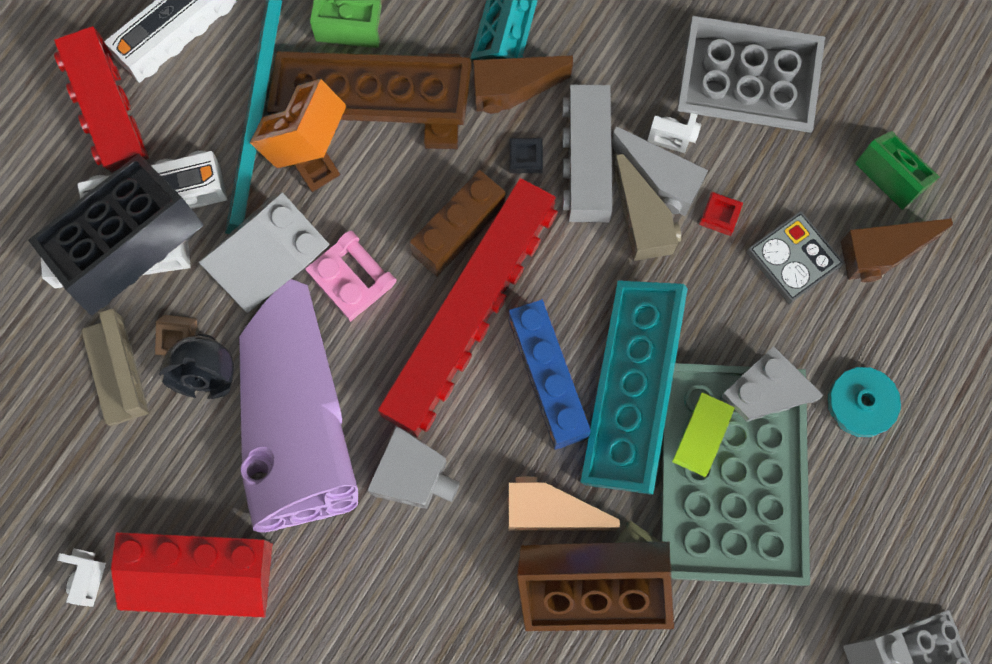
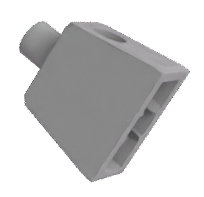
(411, 473)

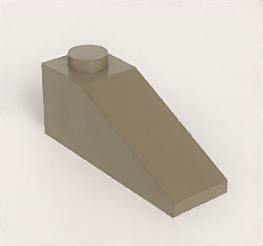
(645, 214)

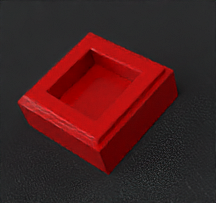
(721, 213)

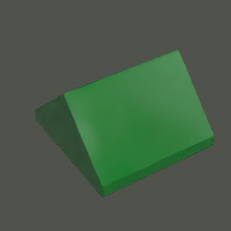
(896, 169)

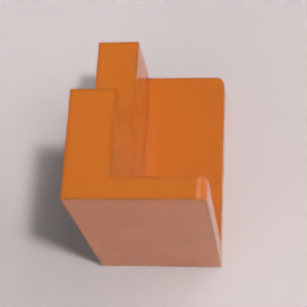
(303, 128)

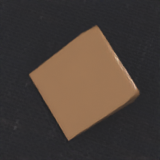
(171, 329)

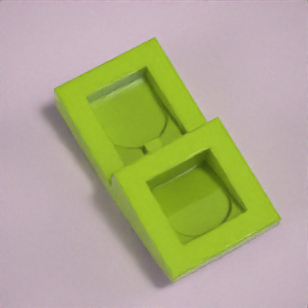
(703, 434)

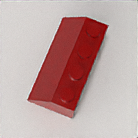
(191, 574)

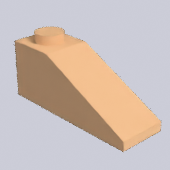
(546, 508)

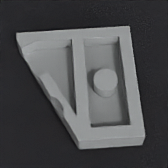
(770, 388)

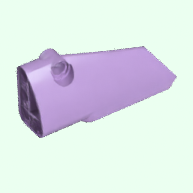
(291, 417)

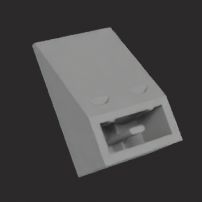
(917, 642)

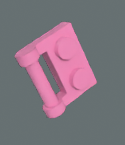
(342, 283)

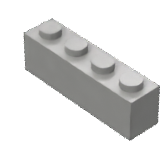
(589, 153)

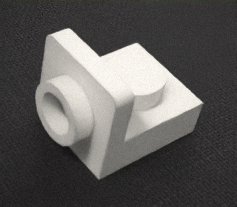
(672, 134)
(85, 582)

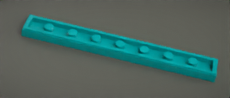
(253, 114)

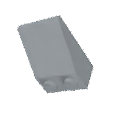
(264, 252)

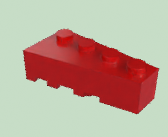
(100, 98)

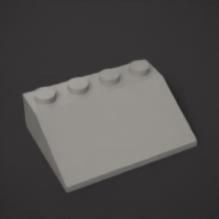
(751, 74)

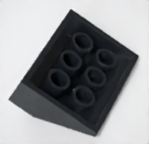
(115, 234)

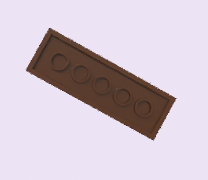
(379, 85)

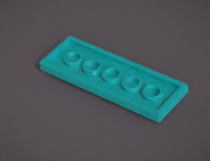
(634, 386)

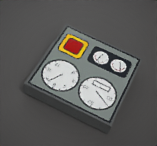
(795, 257)

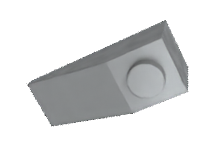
(667, 174)

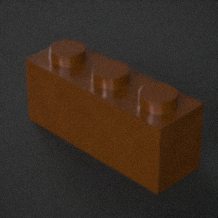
(458, 223)

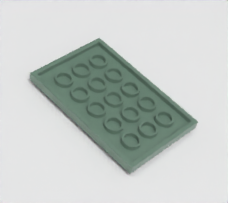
(752, 506)

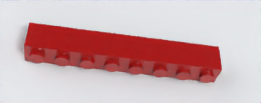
(467, 308)

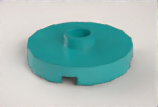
(852, 414)

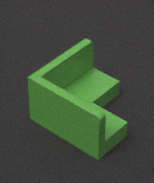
(346, 22)

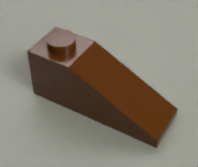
(509, 82)
(877, 250)

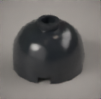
(198, 365)

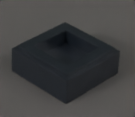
(525, 155)

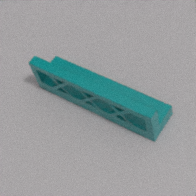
(509, 29)

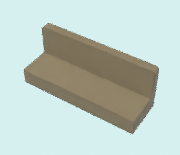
(114, 369)

